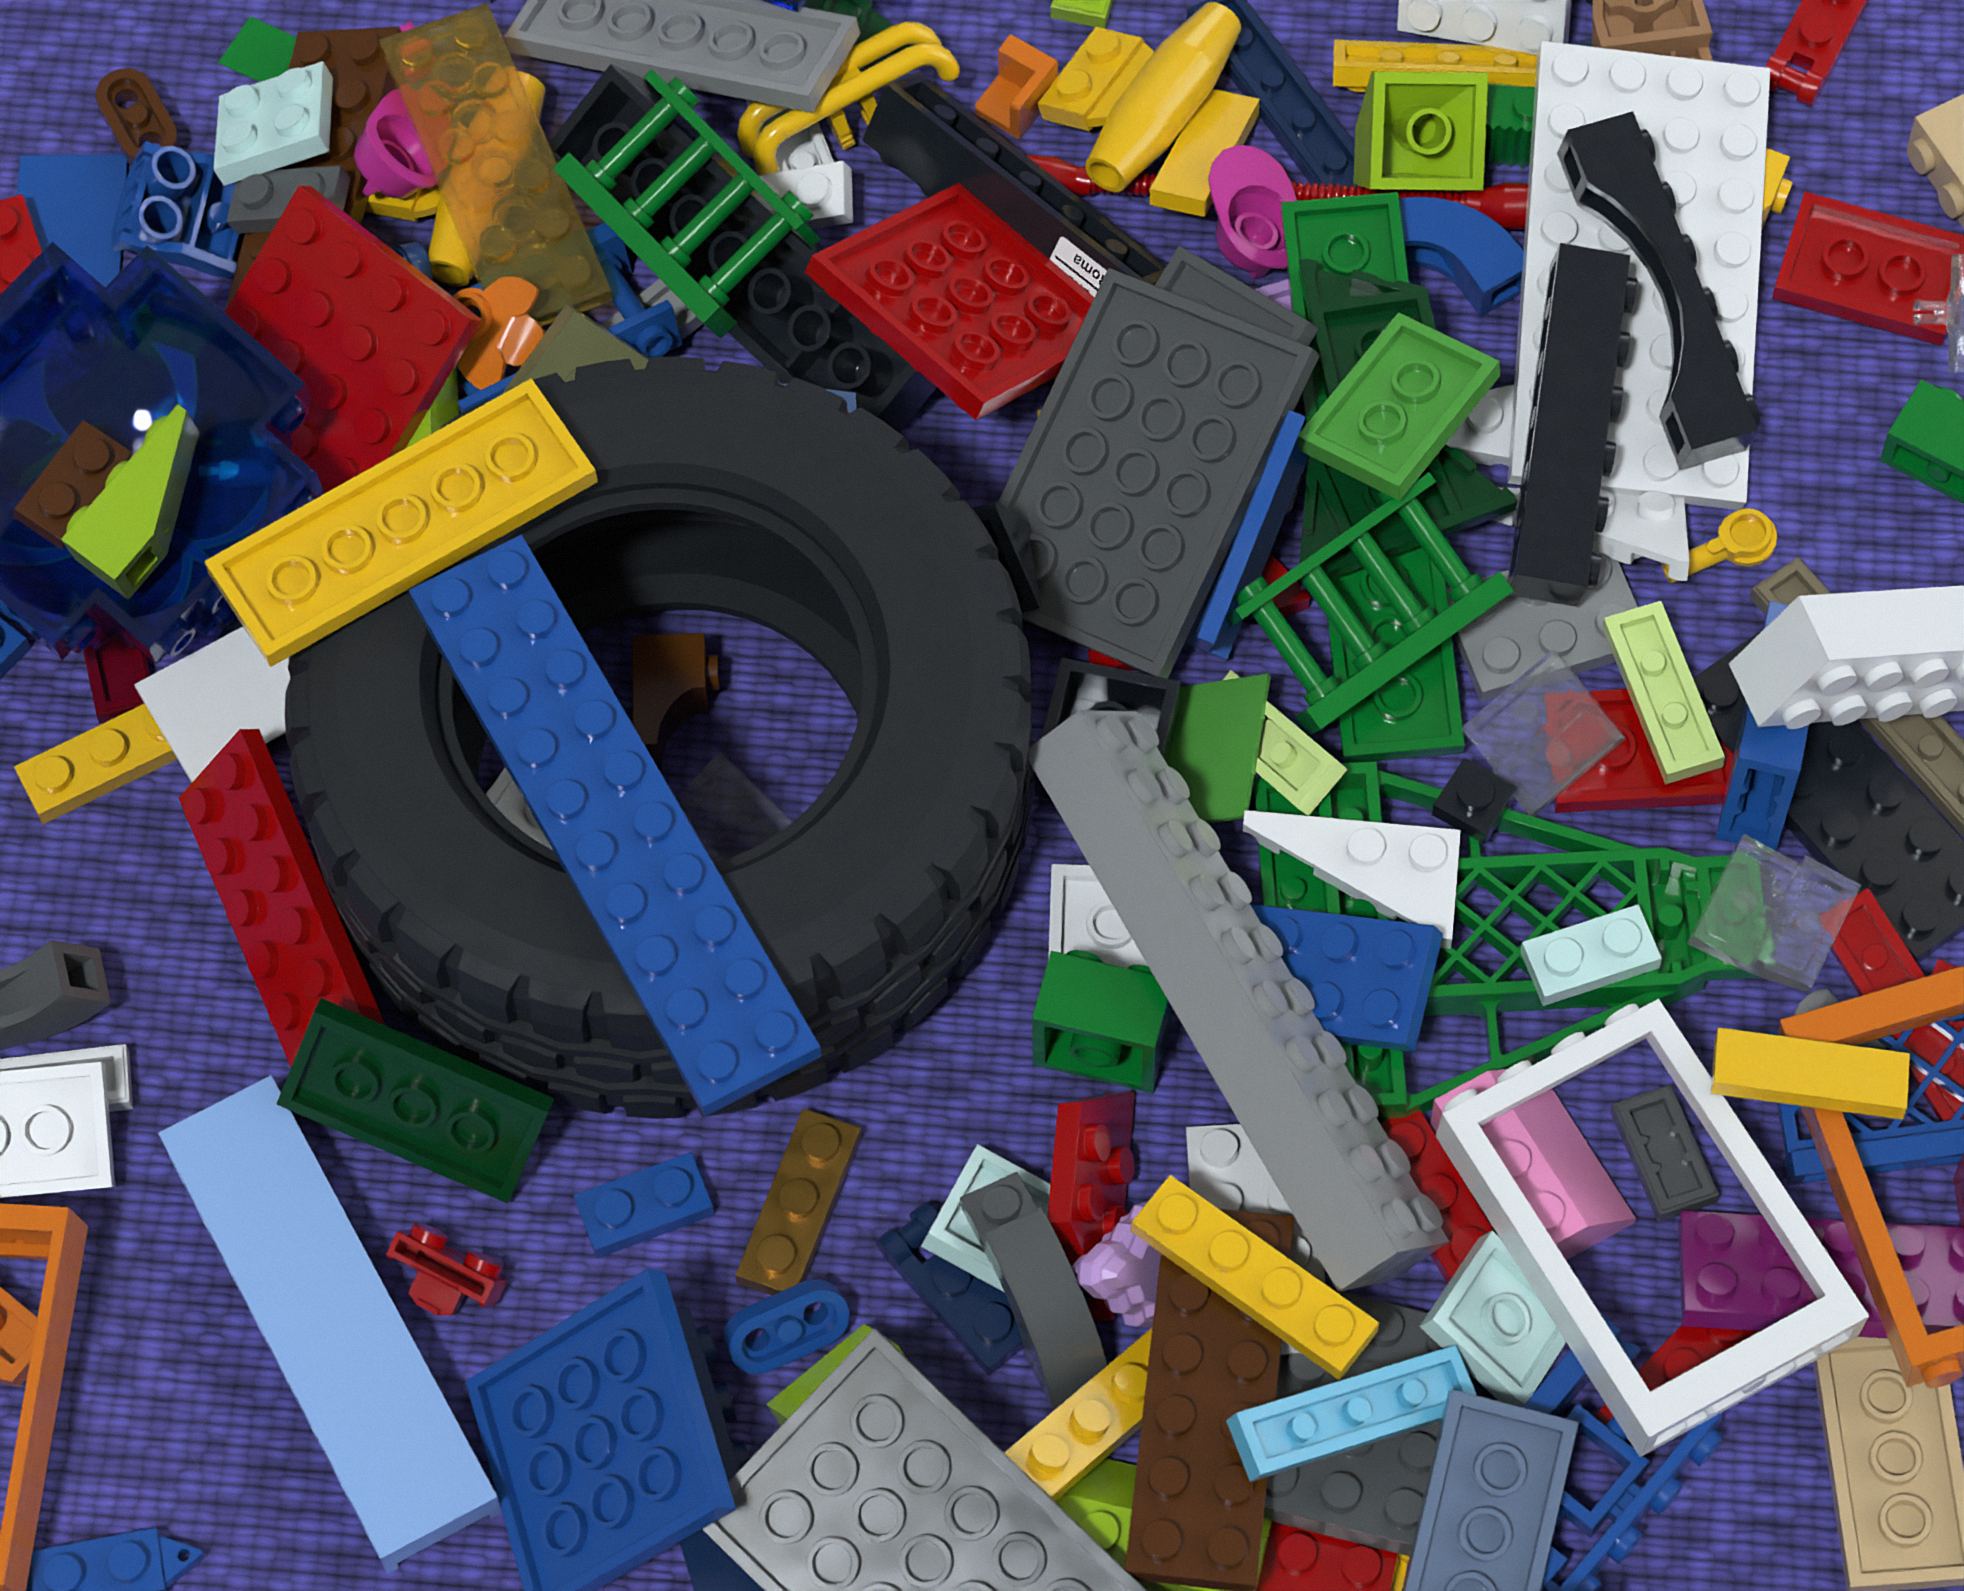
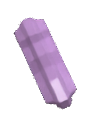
(1122, 1272)

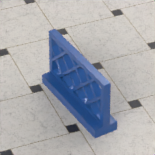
(1252, 541)
(1896, 1146)

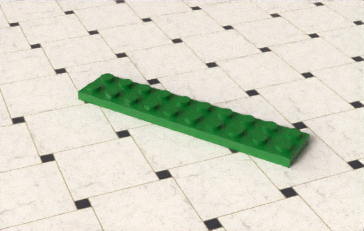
(1420, 706)

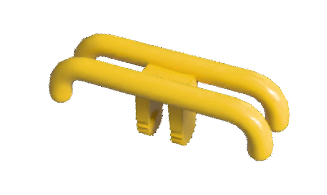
(846, 88)

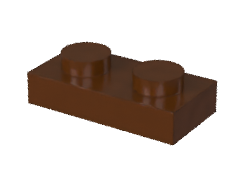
(70, 482)

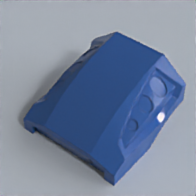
(177, 210)

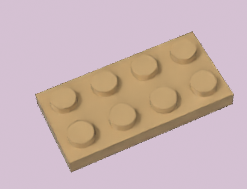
(1891, 1471)

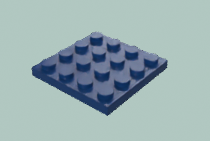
(600, 1441)

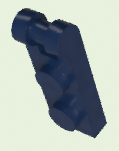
(964, 1304)

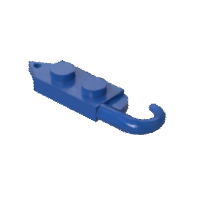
(112, 1563)

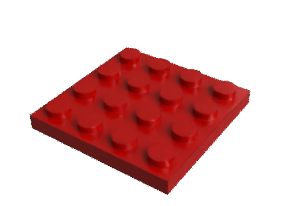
(958, 298)
(355, 329)

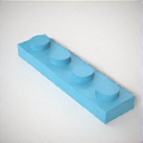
(1347, 1413)

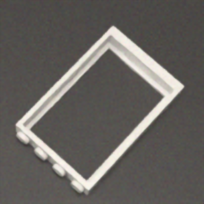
(1731, 1376)

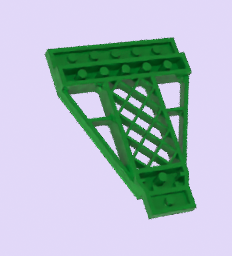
(1664, 883)

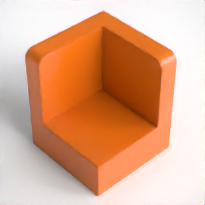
(1020, 84)

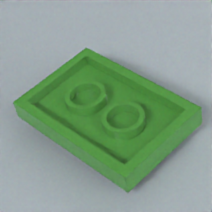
(1399, 406)

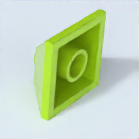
(1422, 131)

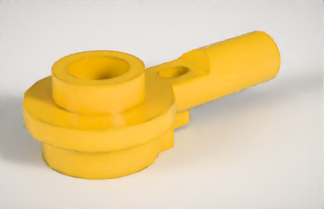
(1743, 538)

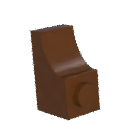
(670, 685)

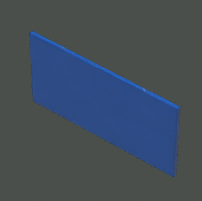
(76, 205)

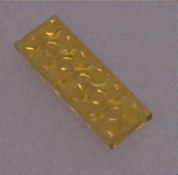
(494, 161)

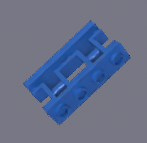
(1625, 1501)

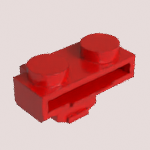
(444, 1273)

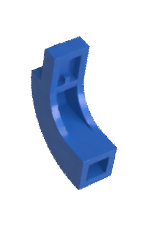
(1464, 248)

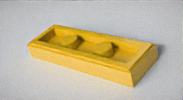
(1217, 124)
(1810, 1073)

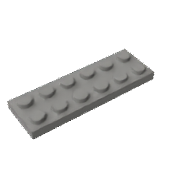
(709, 45)

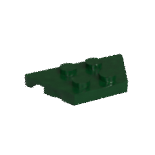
(1354, 314)
(1339, 501)

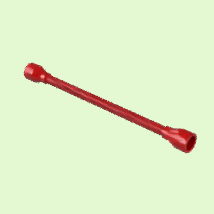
(1502, 202)

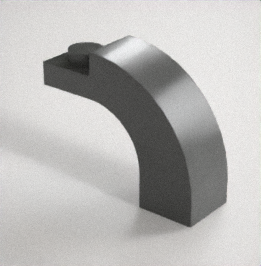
(50, 992)
(1039, 1285)

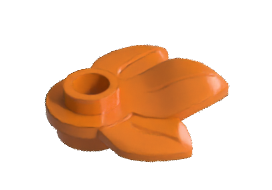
(505, 333)

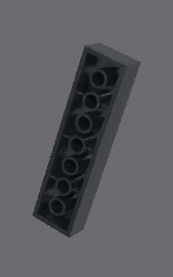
(777, 307)

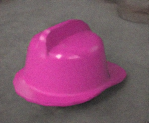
(391, 152)
(1248, 198)

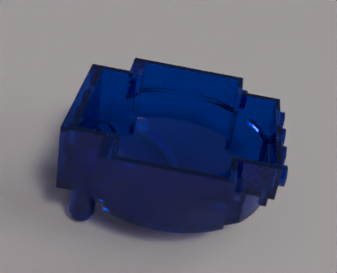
(120, 365)

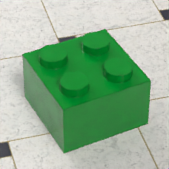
(1101, 1021)

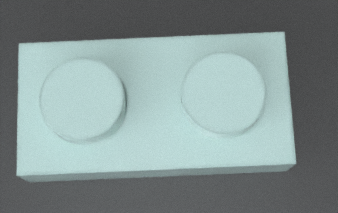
(1590, 955)

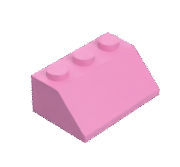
(1551, 1168)

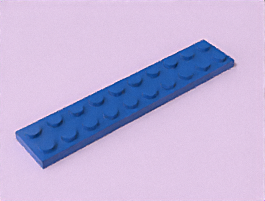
(615, 826)

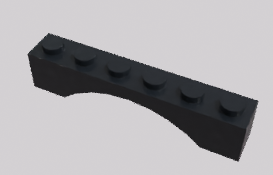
(1617, 182)

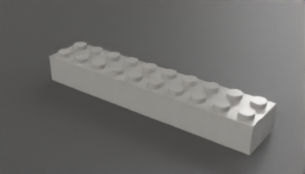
(1237, 998)

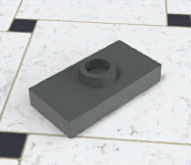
(1664, 1153)

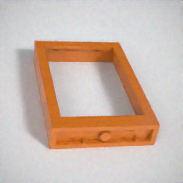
(60, 1239)
(1920, 1357)

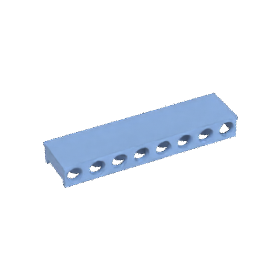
(330, 1323)

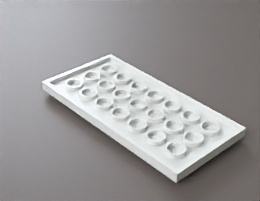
(1712, 152)

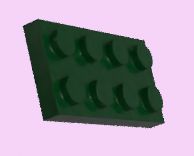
(414, 1100)

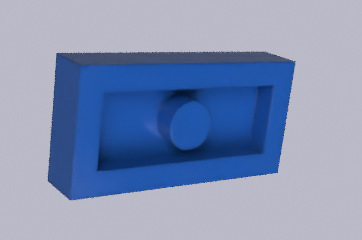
(644, 1205)

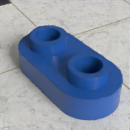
(786, 1330)

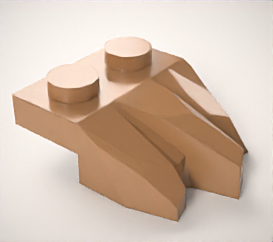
(1653, 27)

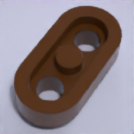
(140, 122)

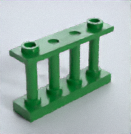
(634, 218)
(1372, 661)

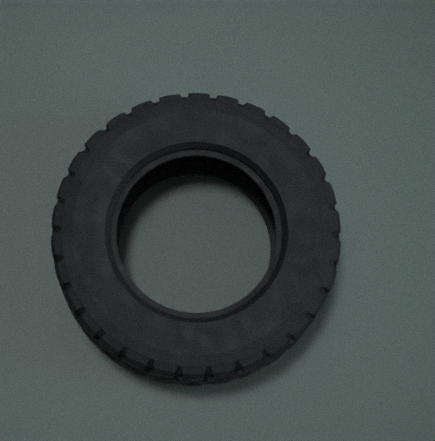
(741, 507)

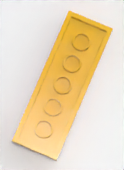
(400, 522)

